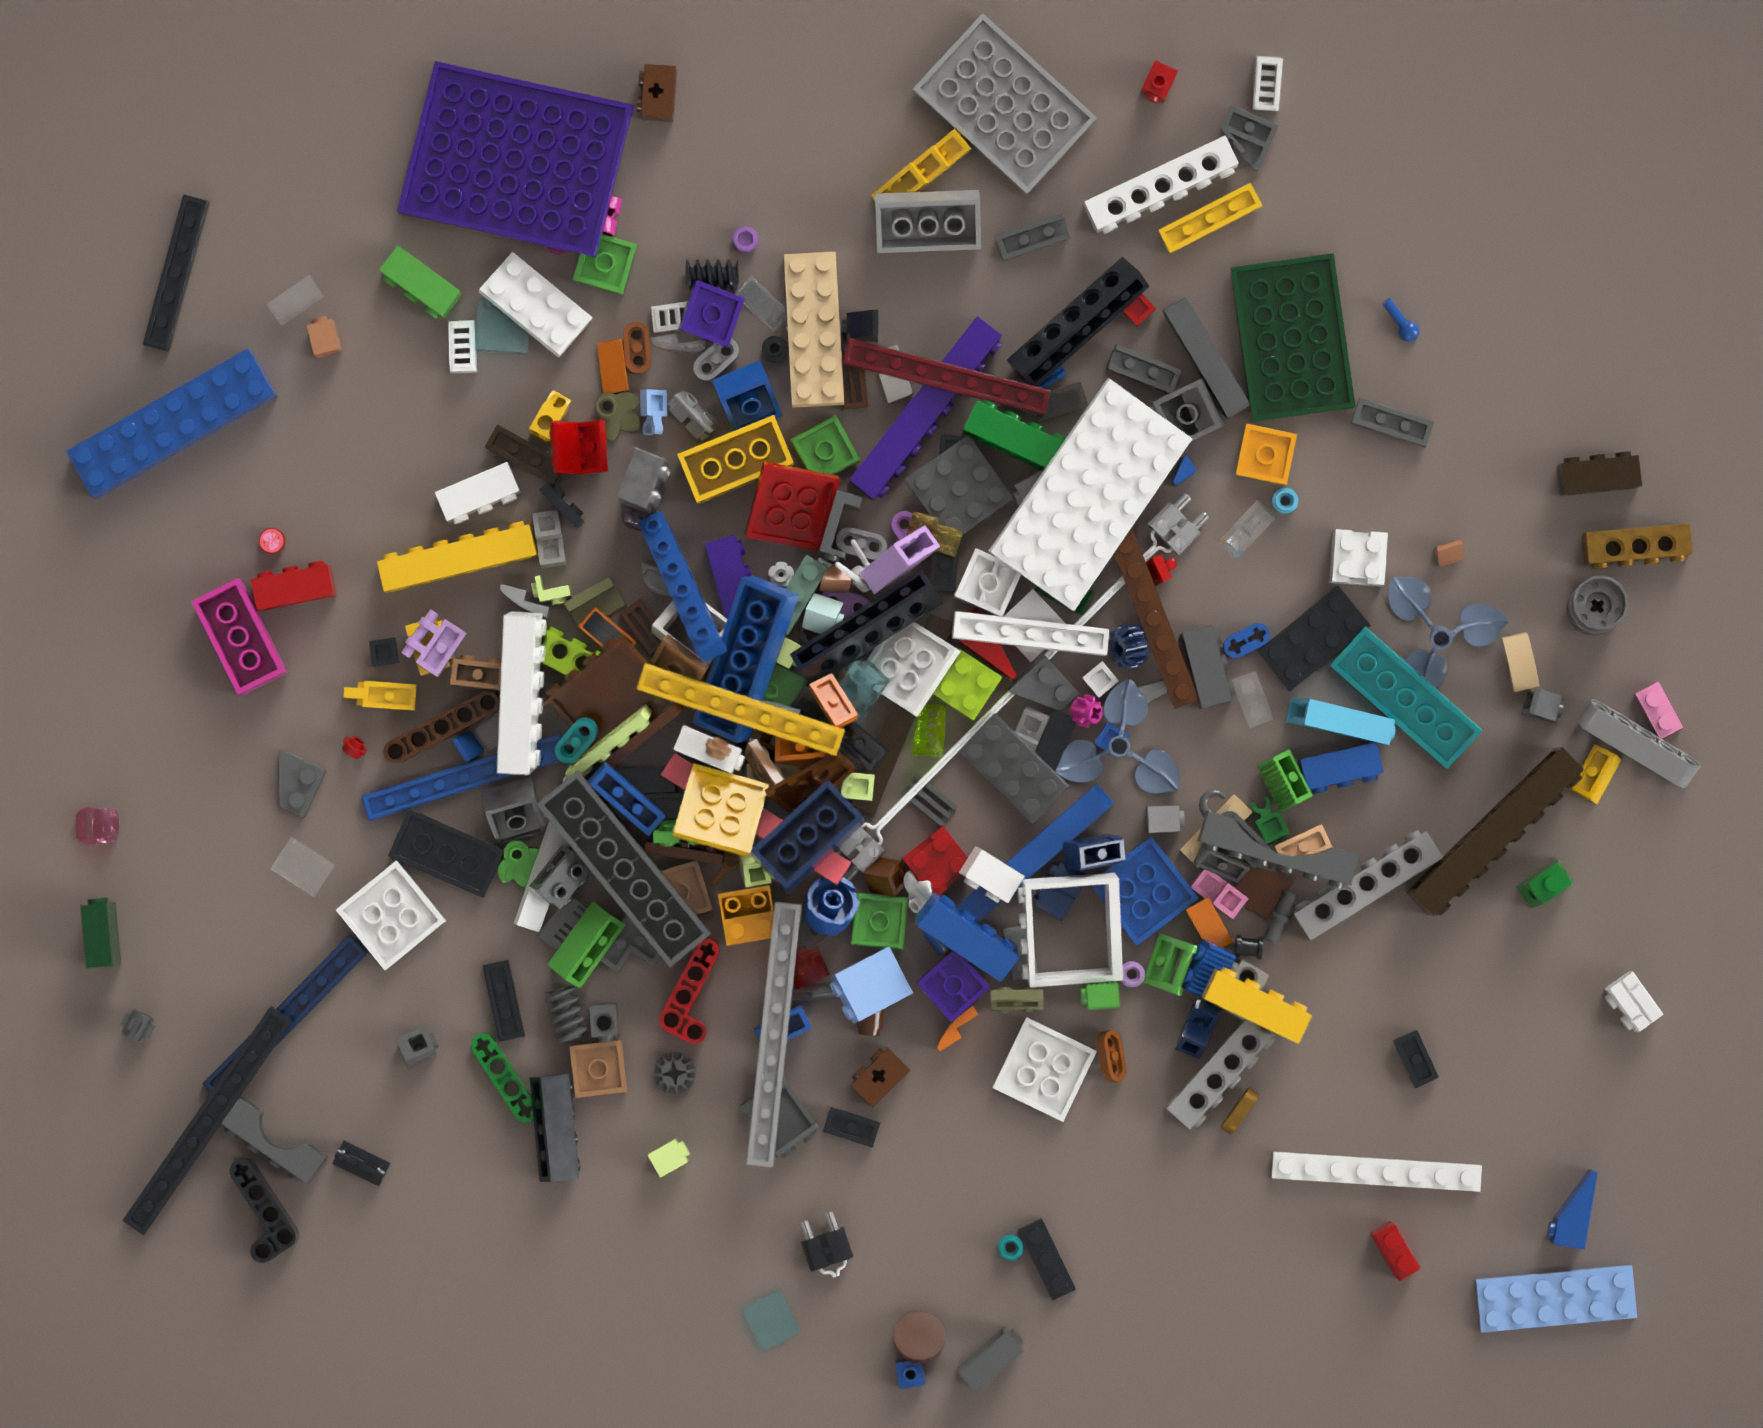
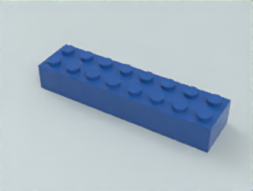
(171, 423)

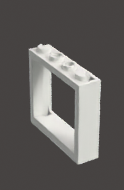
(1113, 925)

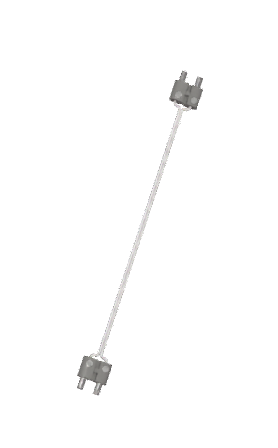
(1177, 535)

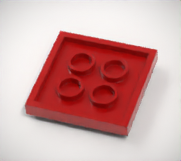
(791, 506)

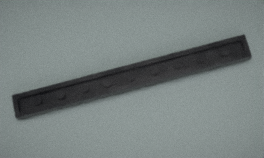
(207, 1120)

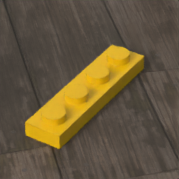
(1210, 218)

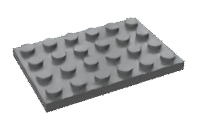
(1004, 104)

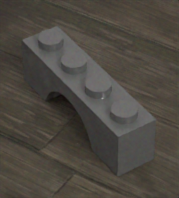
(246, 1122)

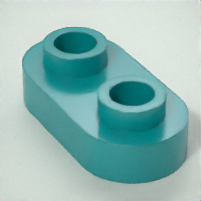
(577, 739)

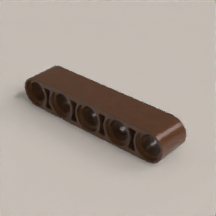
(429, 727)

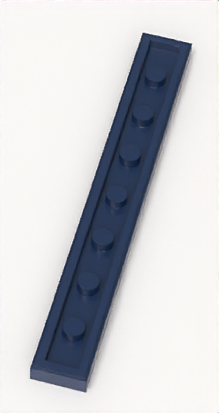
(308, 993)

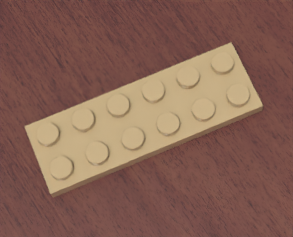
(813, 329)

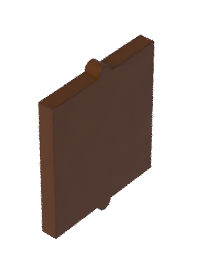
(1263, 890)

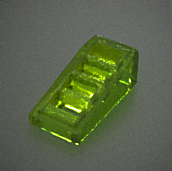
(937, 740)

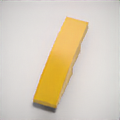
(928, 165)

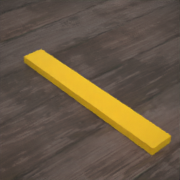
(740, 709)

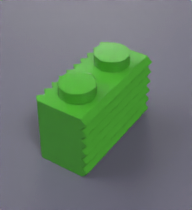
(1284, 780)
(1100, 995)

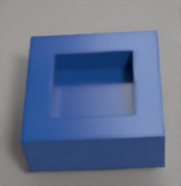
(1108, 732)

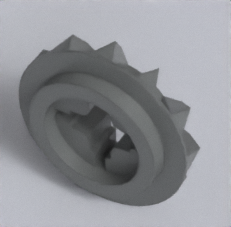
(682, 1063)

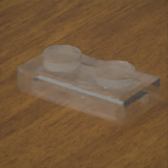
(1252, 699)

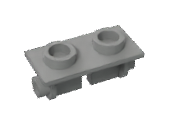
(685, 406)

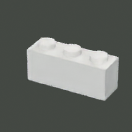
(478, 493)

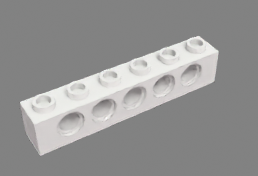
(1217, 150)

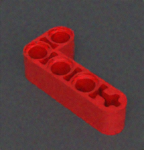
(694, 988)

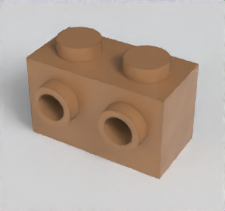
(476, 674)

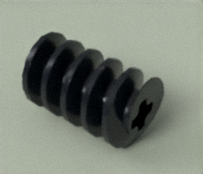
(713, 275)

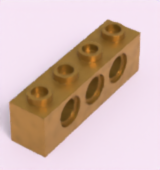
(1677, 535)

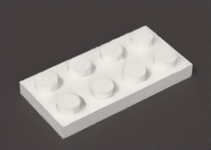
(535, 304)

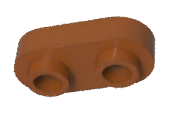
(637, 348)
(1111, 1056)

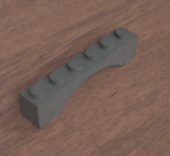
(1225, 833)

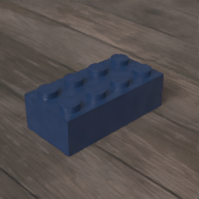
(807, 837)

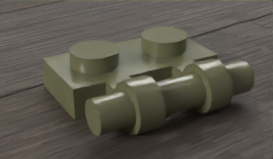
(1007, 1000)

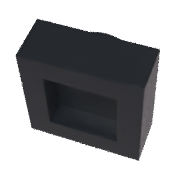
(384, 652)

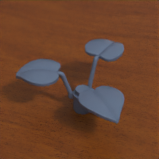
(1480, 625)
(1129, 706)

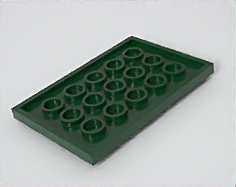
(1292, 337)

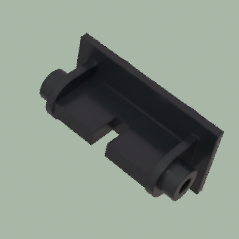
(361, 1163)

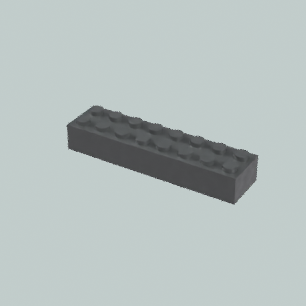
(624, 868)

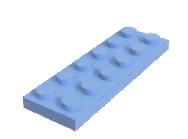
(1556, 1298)

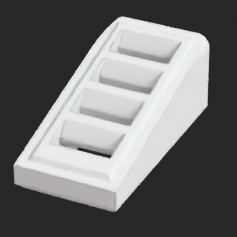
(1274, 61)
(667, 308)
(464, 367)

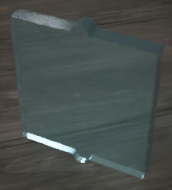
(771, 1320)

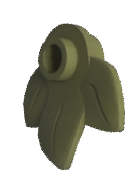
(621, 415)

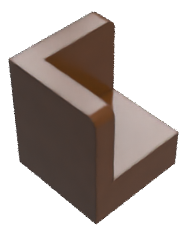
(885, 877)

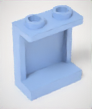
(870, 985)

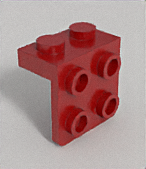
(579, 447)

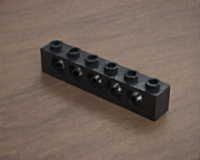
(1078, 322)
(867, 627)

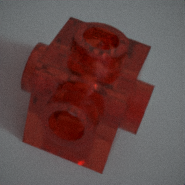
(808, 967)

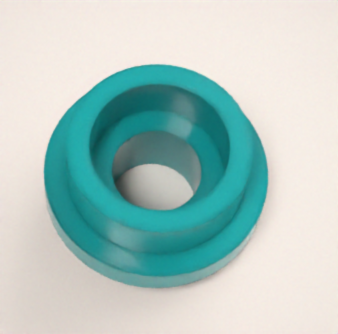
(1010, 1256)

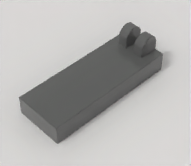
(1033, 237)
(1143, 369)

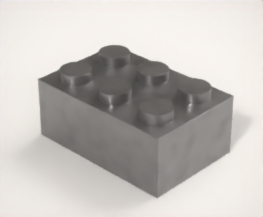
(643, 481)

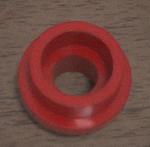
(354, 747)

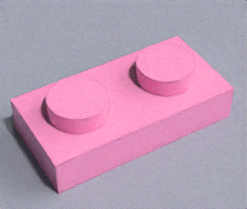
(1658, 710)

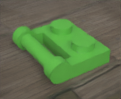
(1164, 961)

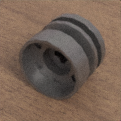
(1608, 595)

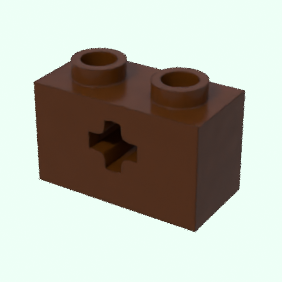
(662, 107)
(875, 1091)

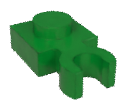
(1270, 824)

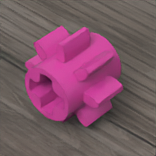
(1086, 711)

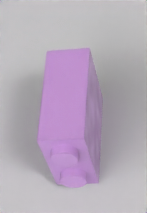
(899, 559)

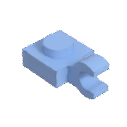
(654, 406)

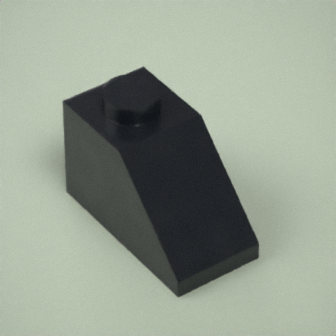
(861, 326)

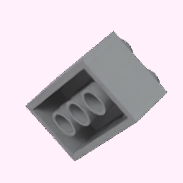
(928, 221)

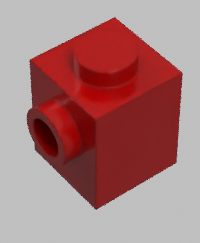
(1158, 82)

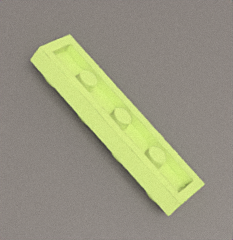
(617, 737)

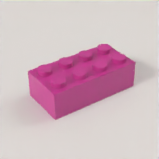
(239, 637)

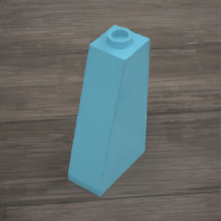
(1340, 720)

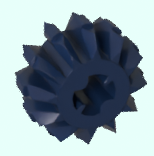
(1128, 646)

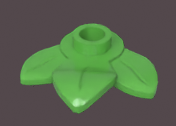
(520, 867)

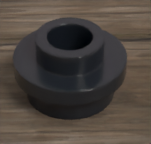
(774, 357)

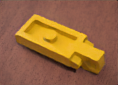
(383, 695)

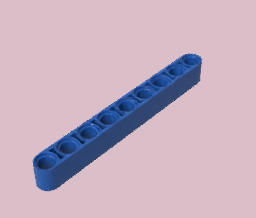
(1039, 851)

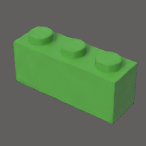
(420, 283)
(586, 944)

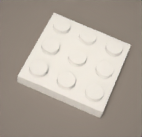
(914, 665)
(391, 915)
(1044, 1069)

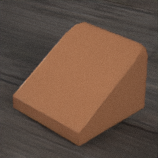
(1449, 553)
(835, 581)

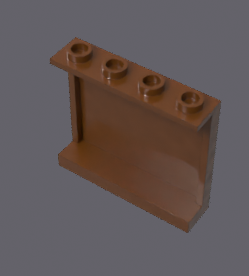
(609, 695)

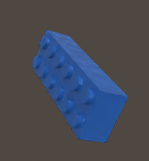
(753, 645)

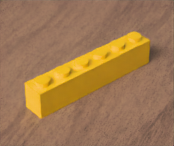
(457, 558)

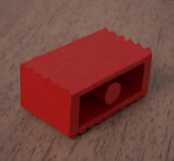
(1395, 1250)

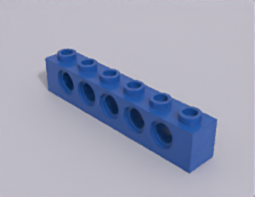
(682, 586)

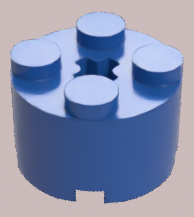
(827, 918)

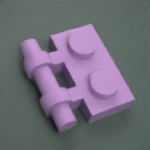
(441, 646)

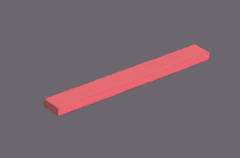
(832, 868)

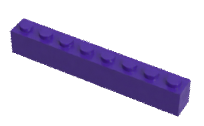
(921, 414)

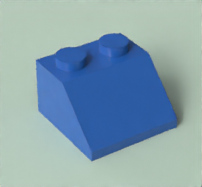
(746, 396)

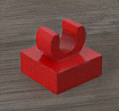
(1160, 569)

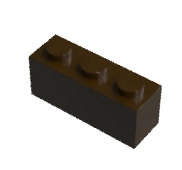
(1599, 474)

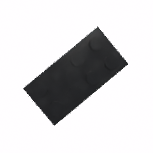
(1313, 638)
(446, 853)

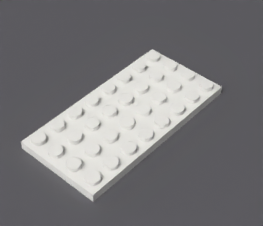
(1090, 494)

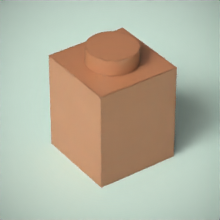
(324, 337)

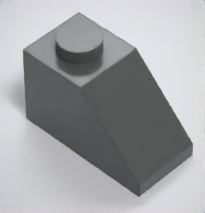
(1542, 705)

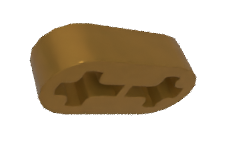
(1239, 1111)

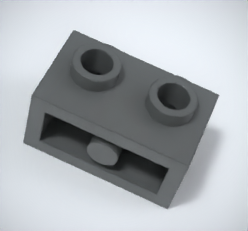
(561, 877)

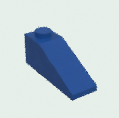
(1573, 1218)

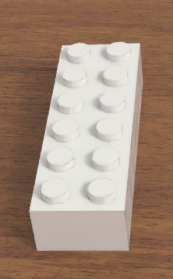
(520, 693)

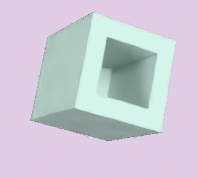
(822, 614)

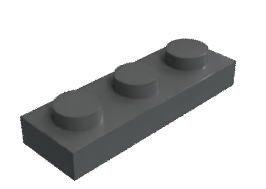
(1392, 422)

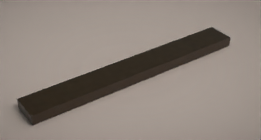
(896, 731)

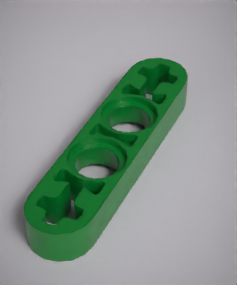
(501, 1079)

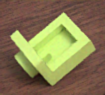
(555, 595)

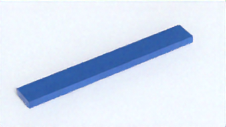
(446, 783)

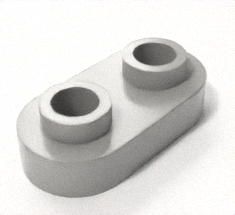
(717, 361)
(863, 540)

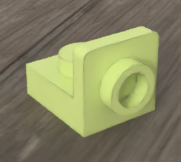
(857, 786)

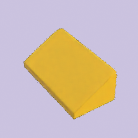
(1598, 771)

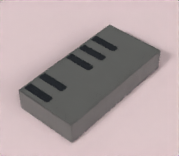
(562, 923)

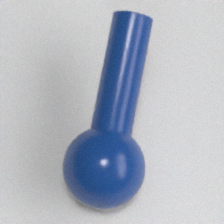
(1408, 330)

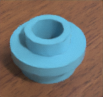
(1288, 493)

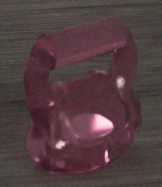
(104, 825)

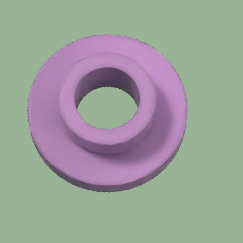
(1139, 977)

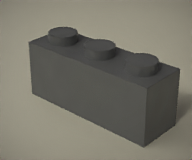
(1207, 666)

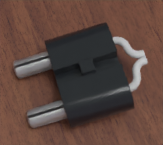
(827, 1247)

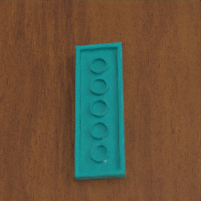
(1406, 697)

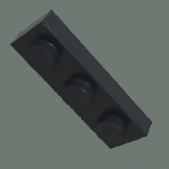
(1047, 1259)

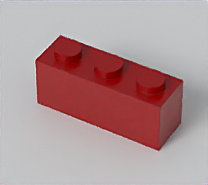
(293, 586)

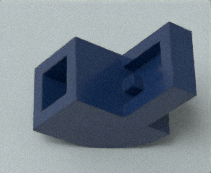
(1198, 1028)

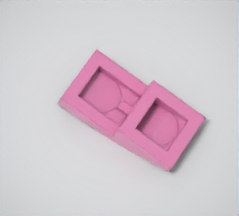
(1220, 893)

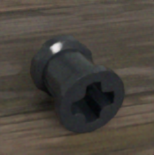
(1248, 947)

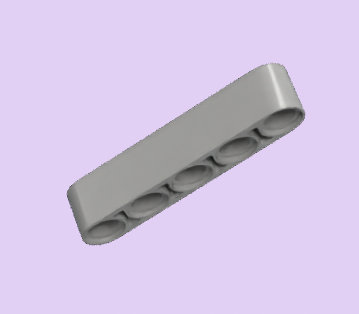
(1638, 743)

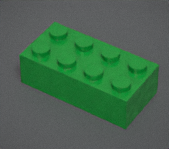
(1012, 436)

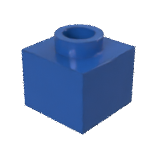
(904, 1382)

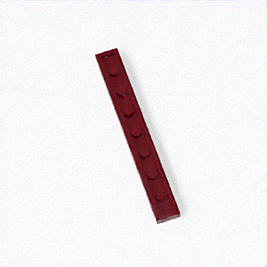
(946, 377)

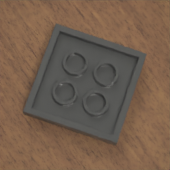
(959, 487)

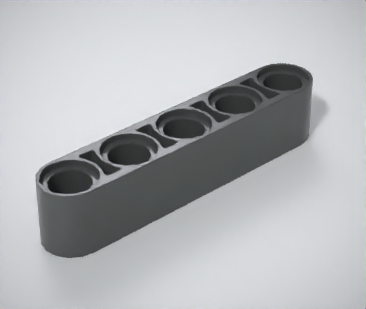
(1206, 358)

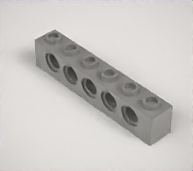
(1426, 855)
(1180, 1104)

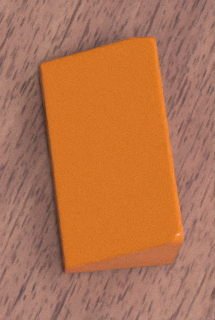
(613, 366)

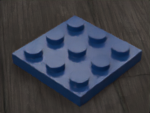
(1148, 890)

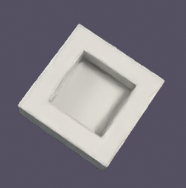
(1100, 679)

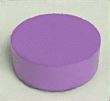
(745, 239)

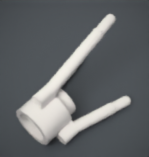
(854, 574)

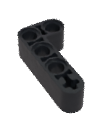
(259, 1207)

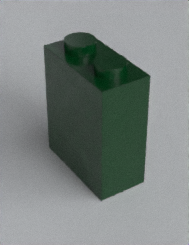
(100, 933)

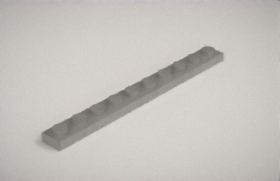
(774, 1034)

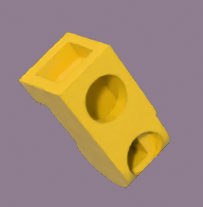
(552, 410)

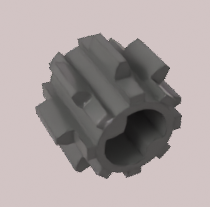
(137, 1025)

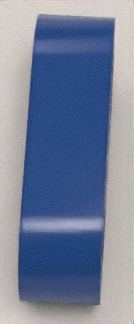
(1249, 646)

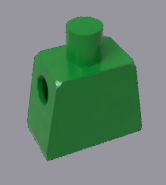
(1545, 884)

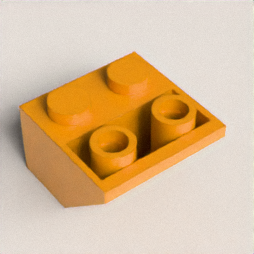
(747, 914)

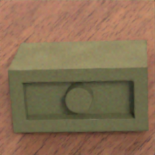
(601, 595)

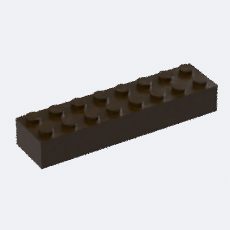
(1495, 831)

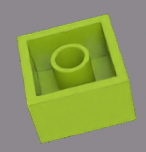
(967, 685)

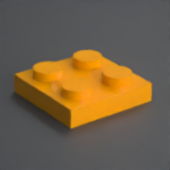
(1266, 454)

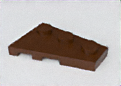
(797, 788)

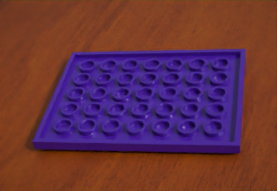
(515, 159)

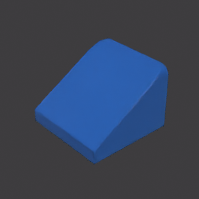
(1184, 471)
(468, 746)

